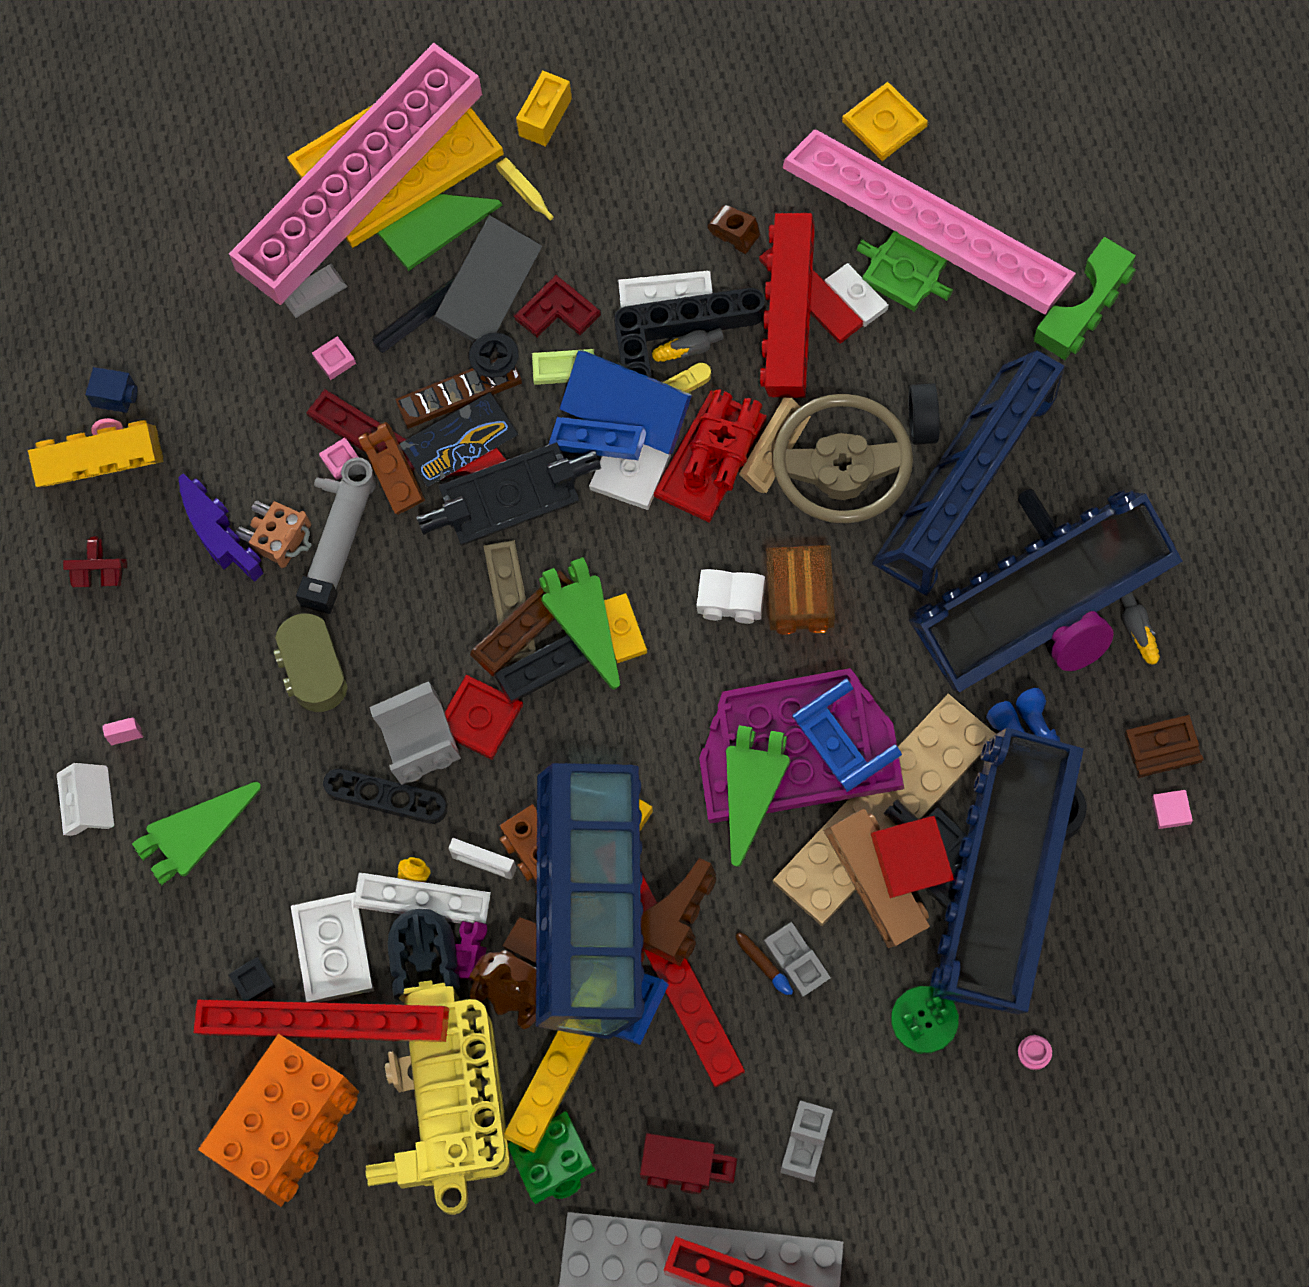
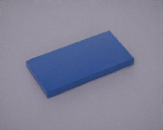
(619, 395)

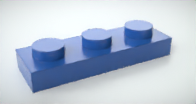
(603, 437)

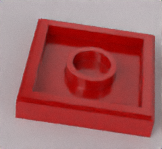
(481, 716)
(912, 856)

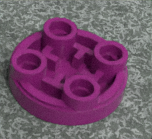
(1081, 642)

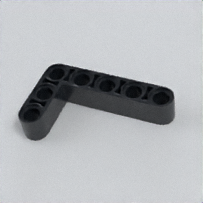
(676, 325)

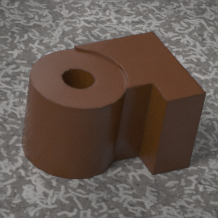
(735, 227)

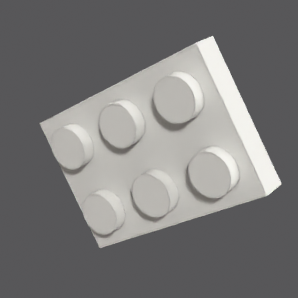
(332, 948)

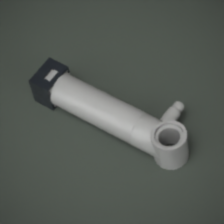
(319, 587)

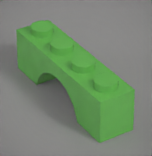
(1065, 326)

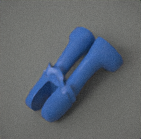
(1030, 708)

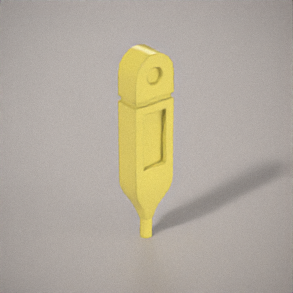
(523, 187)
(691, 378)

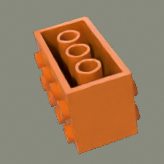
(280, 1120)

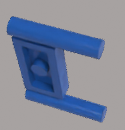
(833, 742)

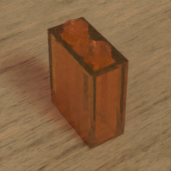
(800, 589)

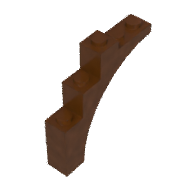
(662, 926)

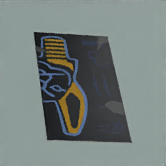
(458, 439)

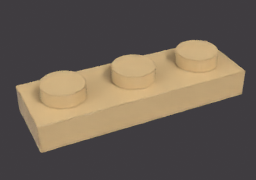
(759, 466)

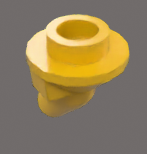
(413, 869)

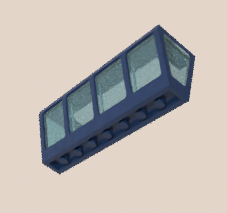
(588, 899)

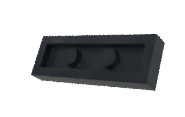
(540, 669)

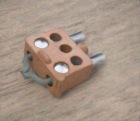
(278, 532)

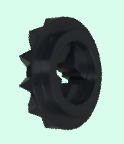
(484, 348)

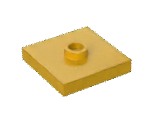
(884, 121)

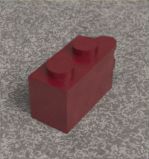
(683, 1164)

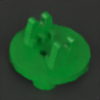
(911, 1027)

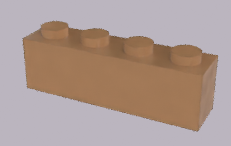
(894, 917)

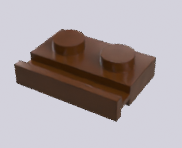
(1163, 746)

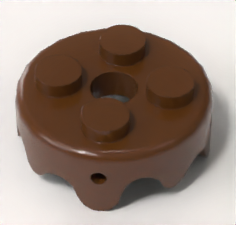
(507, 984)

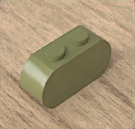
(310, 663)

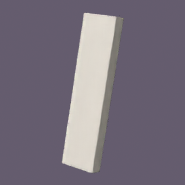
(403, 895)

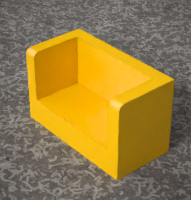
(544, 108)

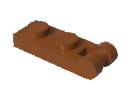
(392, 469)

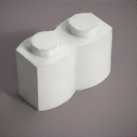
(731, 595)

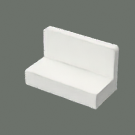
(84, 798)

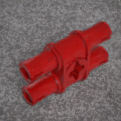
(732, 450)

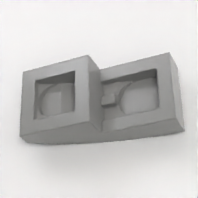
(796, 959)
(806, 1141)

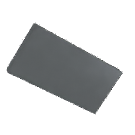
(487, 280)

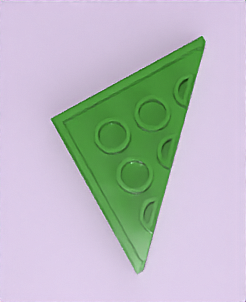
(434, 226)

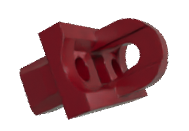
(81, 569)

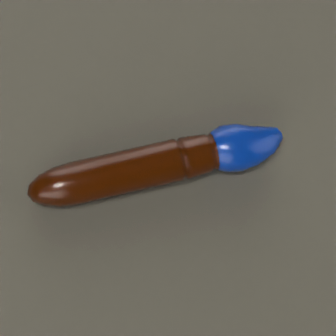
(766, 966)

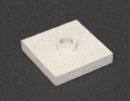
(631, 479)

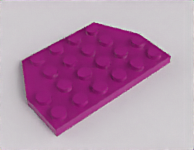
(807, 777)

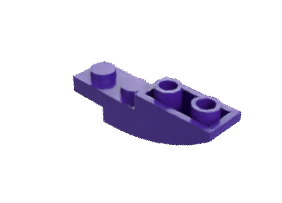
(212, 528)

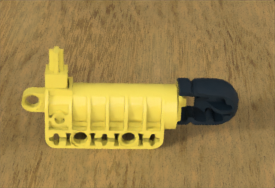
(445, 1073)

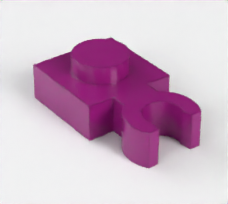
(469, 950)

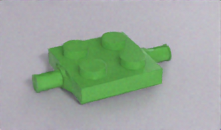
(904, 271)

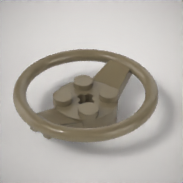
(863, 460)

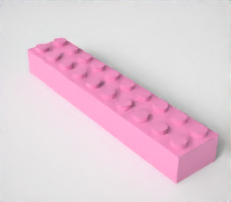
(356, 174)

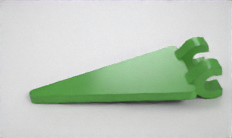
(583, 616)
(752, 786)
(192, 832)

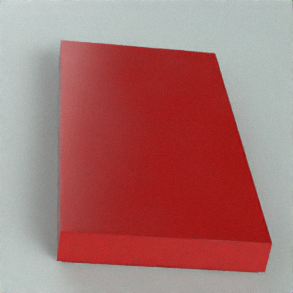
(698, 497)

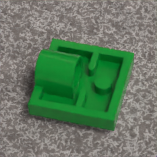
(556, 1163)

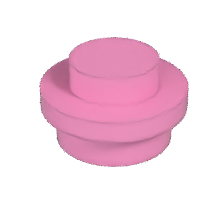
(1034, 1052)

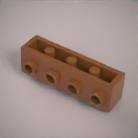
(521, 837)

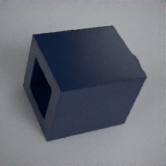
(111, 390)

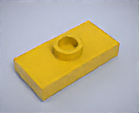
(624, 629)

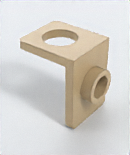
(398, 1072)

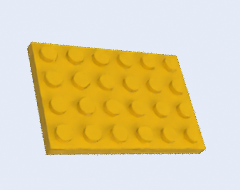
(453, 158)

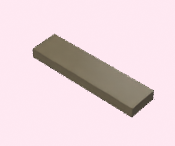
(506, 585)

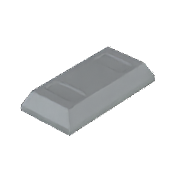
(315, 290)

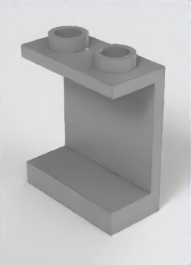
(416, 733)

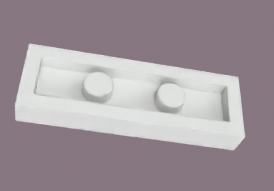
(663, 287)

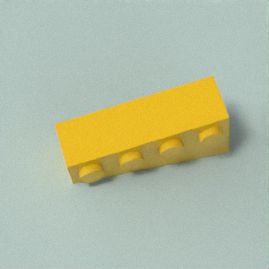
(96, 454)

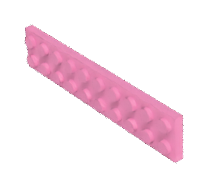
(929, 221)

